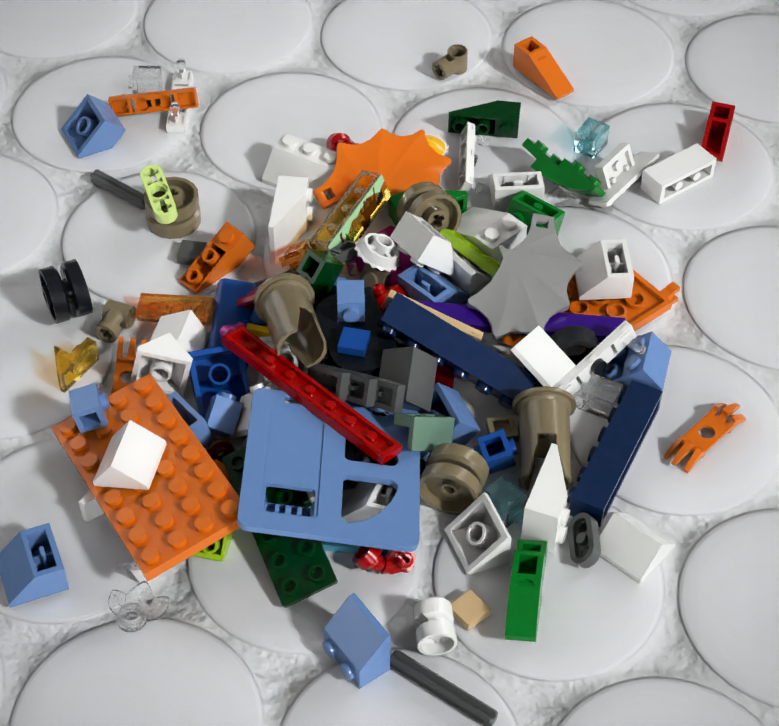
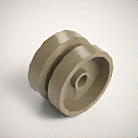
(187, 205)
(432, 205)
(453, 478)

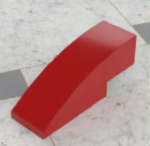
(718, 129)

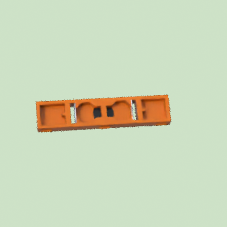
(153, 101)

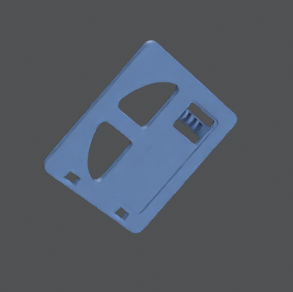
(302, 453)

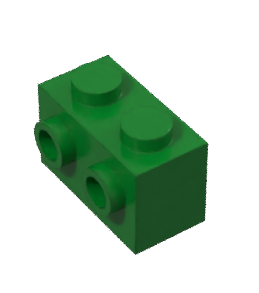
(525, 204)

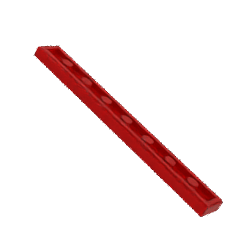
(312, 395)

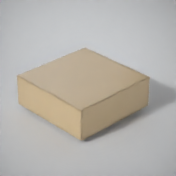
(470, 610)

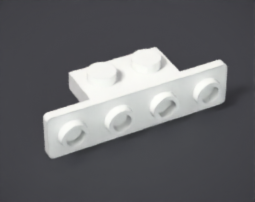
(619, 172)

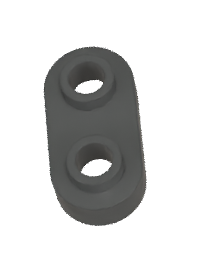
(584, 540)

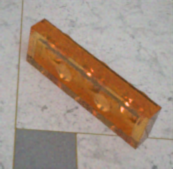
(294, 254)
(154, 306)

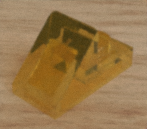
(74, 365)

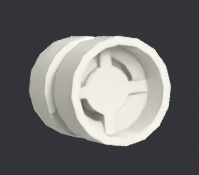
(434, 626)

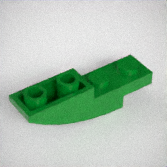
(563, 172)
(526, 590)

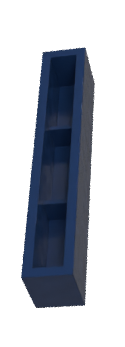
(455, 350)
(615, 452)

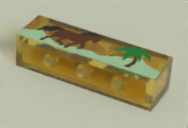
(353, 212)

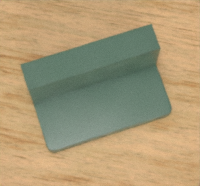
(426, 429)

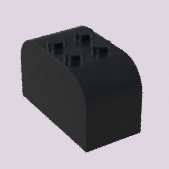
(328, 319)

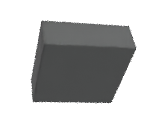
(189, 251)

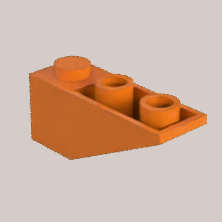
(540, 67)
(218, 258)

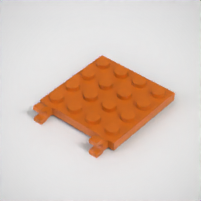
(640, 309)

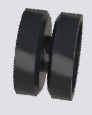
(61, 292)

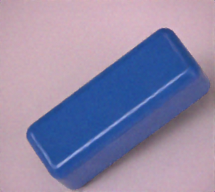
(226, 311)

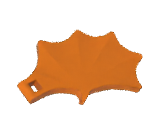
(398, 158)

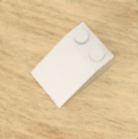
(289, 214)
(491, 229)
(546, 507)

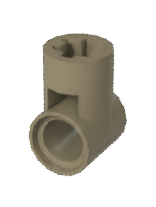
(452, 63)
(114, 319)

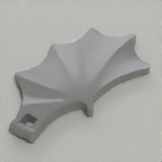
(528, 282)

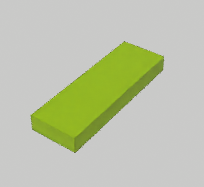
(471, 251)

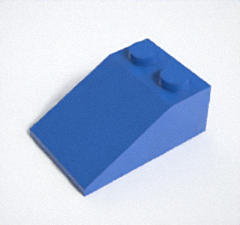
(216, 372)

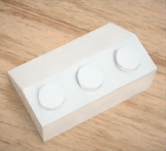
(300, 159)

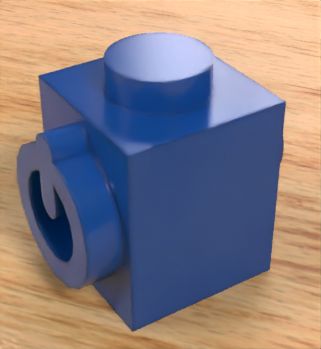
(497, 451)

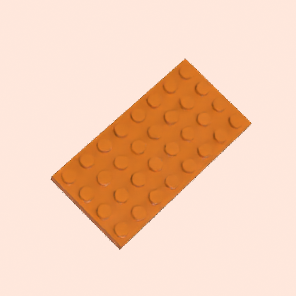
(188, 497)

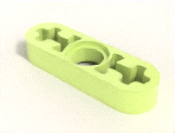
(157, 202)

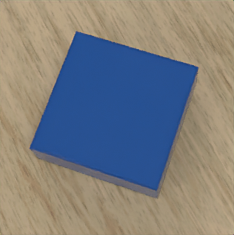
(353, 341)

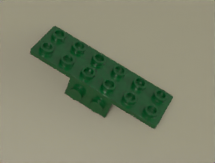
(294, 564)

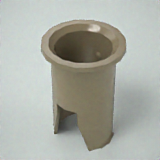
(278, 305)
(542, 421)

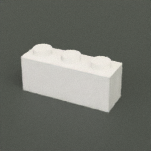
(678, 173)

